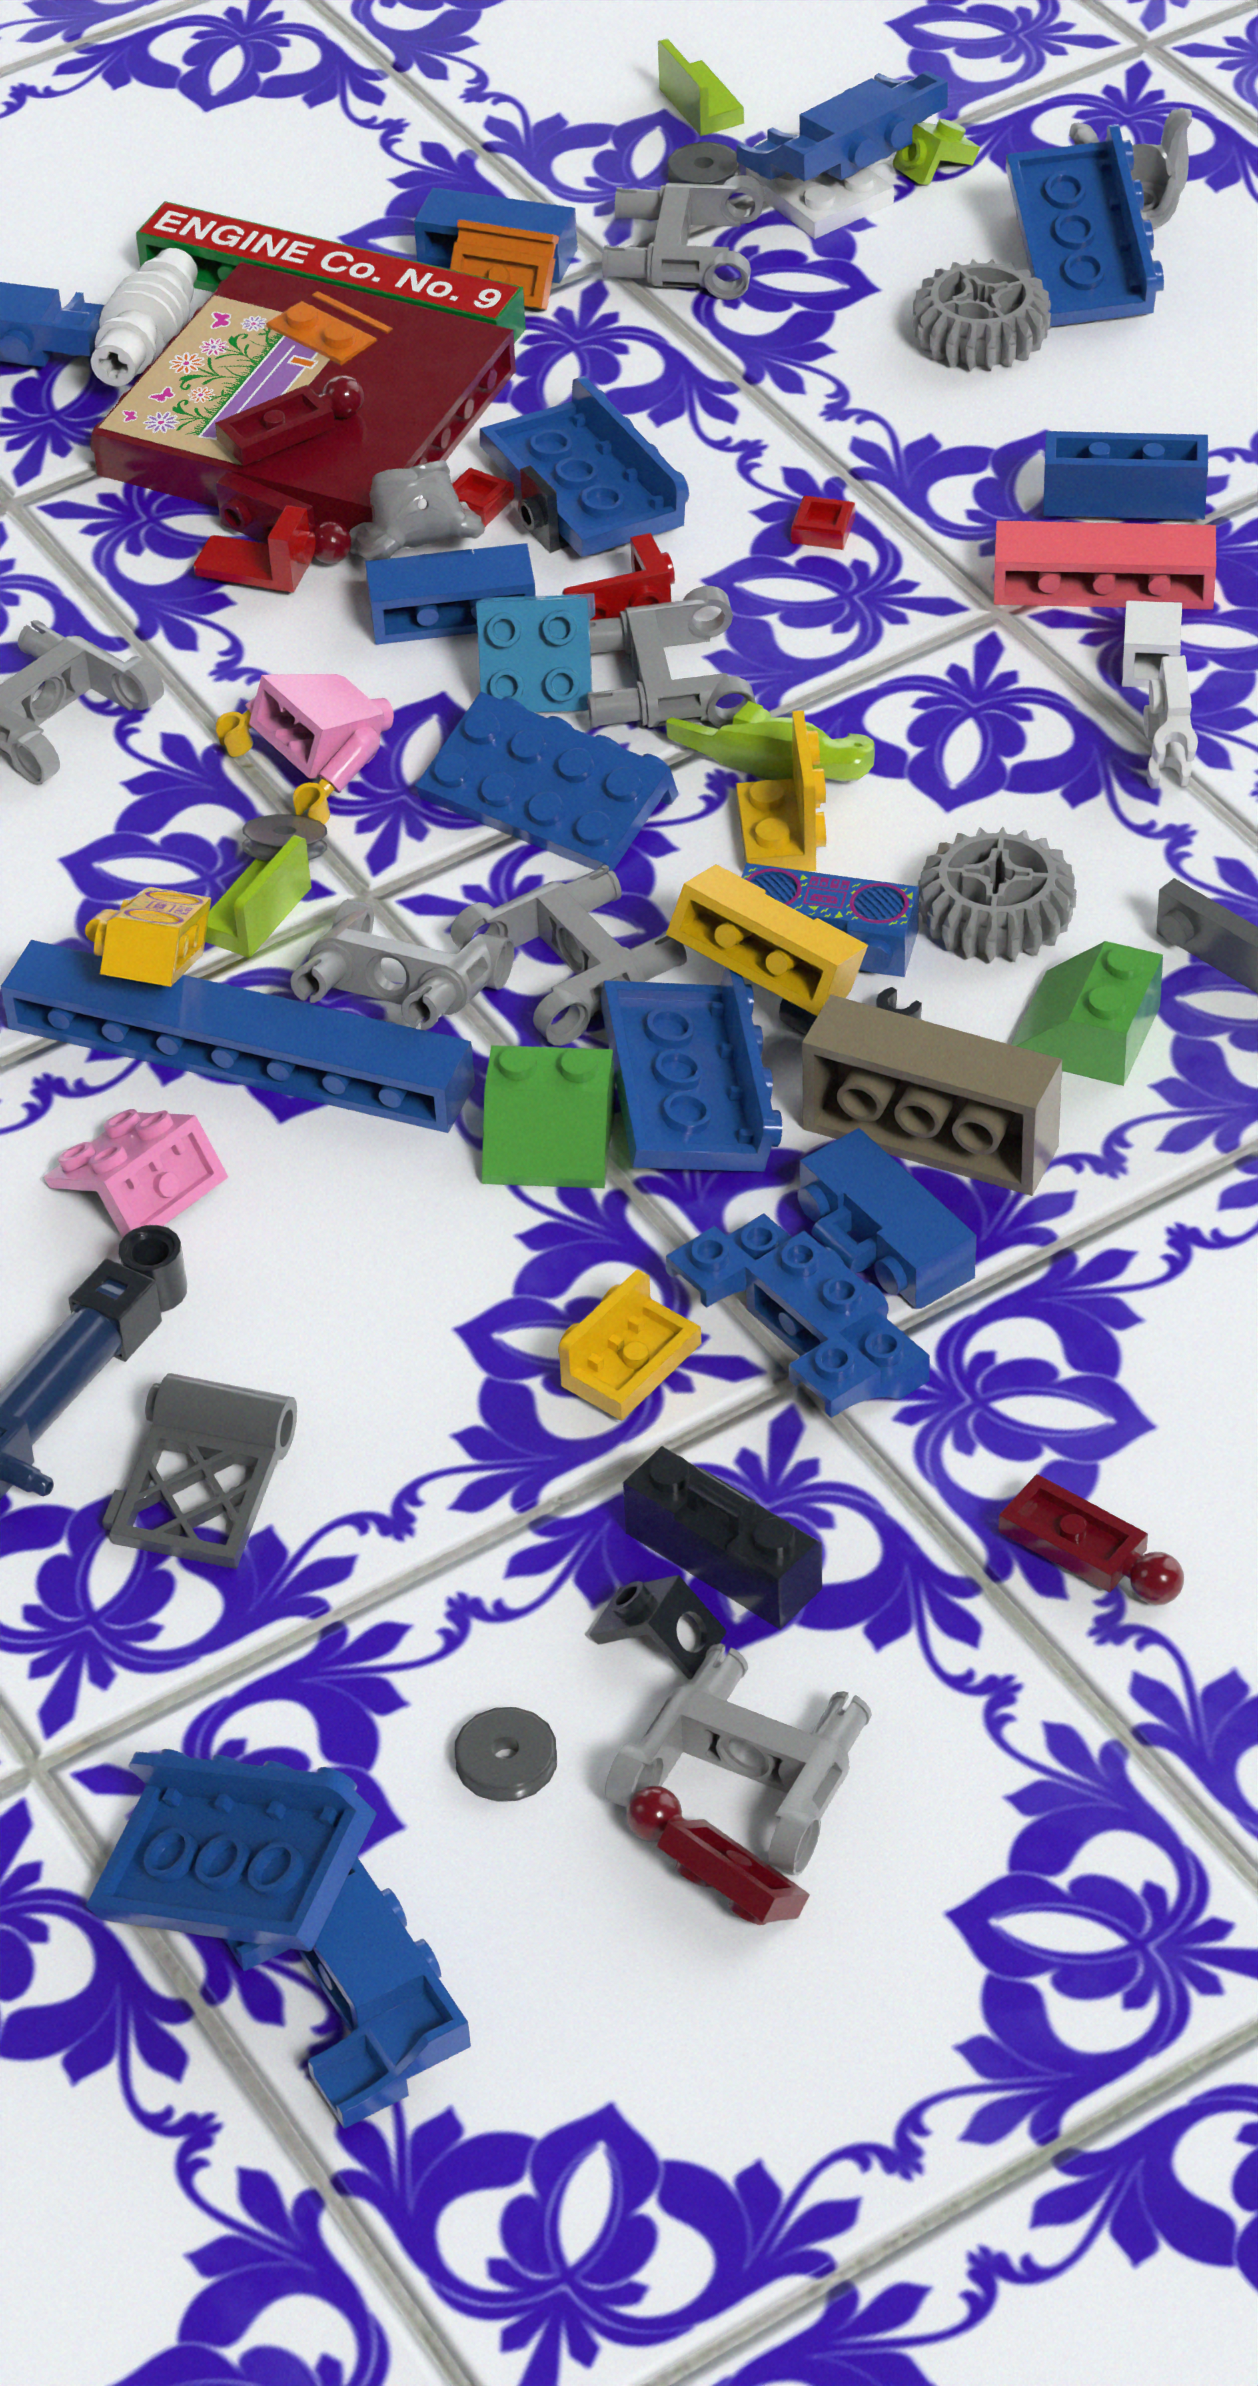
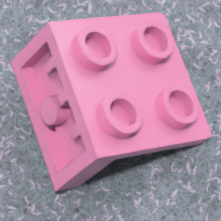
(143, 1167)

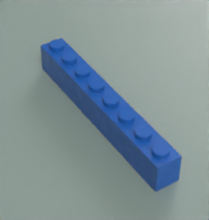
(242, 1037)

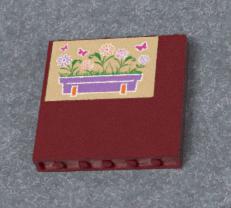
(418, 381)

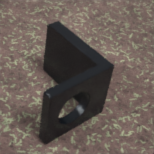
(539, 510)
(655, 1610)

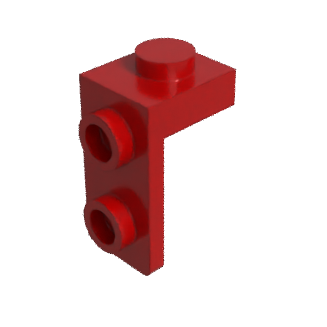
(269, 565)
(646, 584)

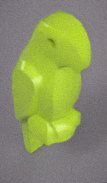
(764, 746)

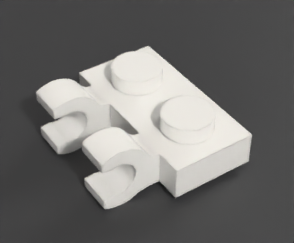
(1169, 722)

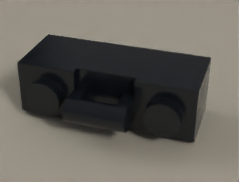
(722, 1537)

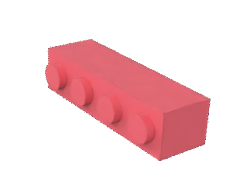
(1104, 564)

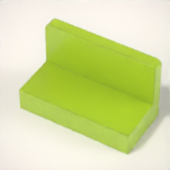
(697, 92)
(260, 900)

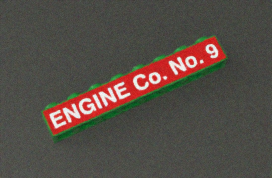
(223, 242)

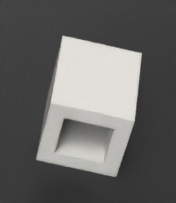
(1149, 635)

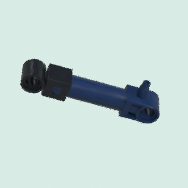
(108, 1319)

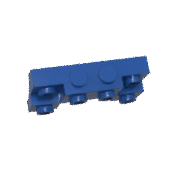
(849, 129)
(37, 325)
(812, 1306)
(384, 1994)

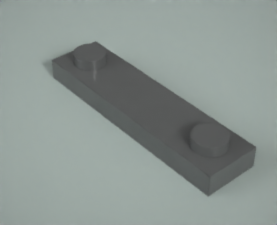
(1209, 932)

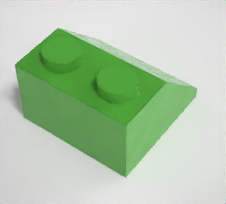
(1095, 1011)
(548, 1116)

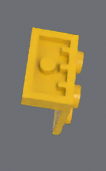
(781, 815)

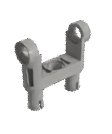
(669, 258)
(643, 635)
(69, 670)
(562, 920)
(435, 980)
(709, 1727)

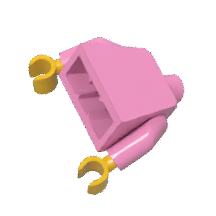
(317, 725)

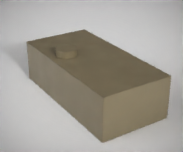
(932, 1093)

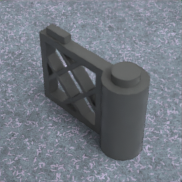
(210, 1422)

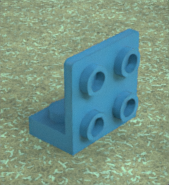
(537, 650)

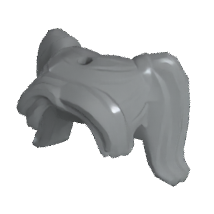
(1159, 167)
(402, 523)

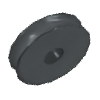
(703, 164)
(272, 832)
(511, 1777)

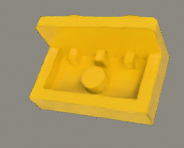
(625, 1347)

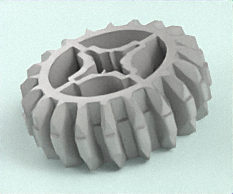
(981, 314)
(997, 894)

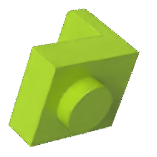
(931, 145)

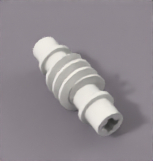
(144, 316)

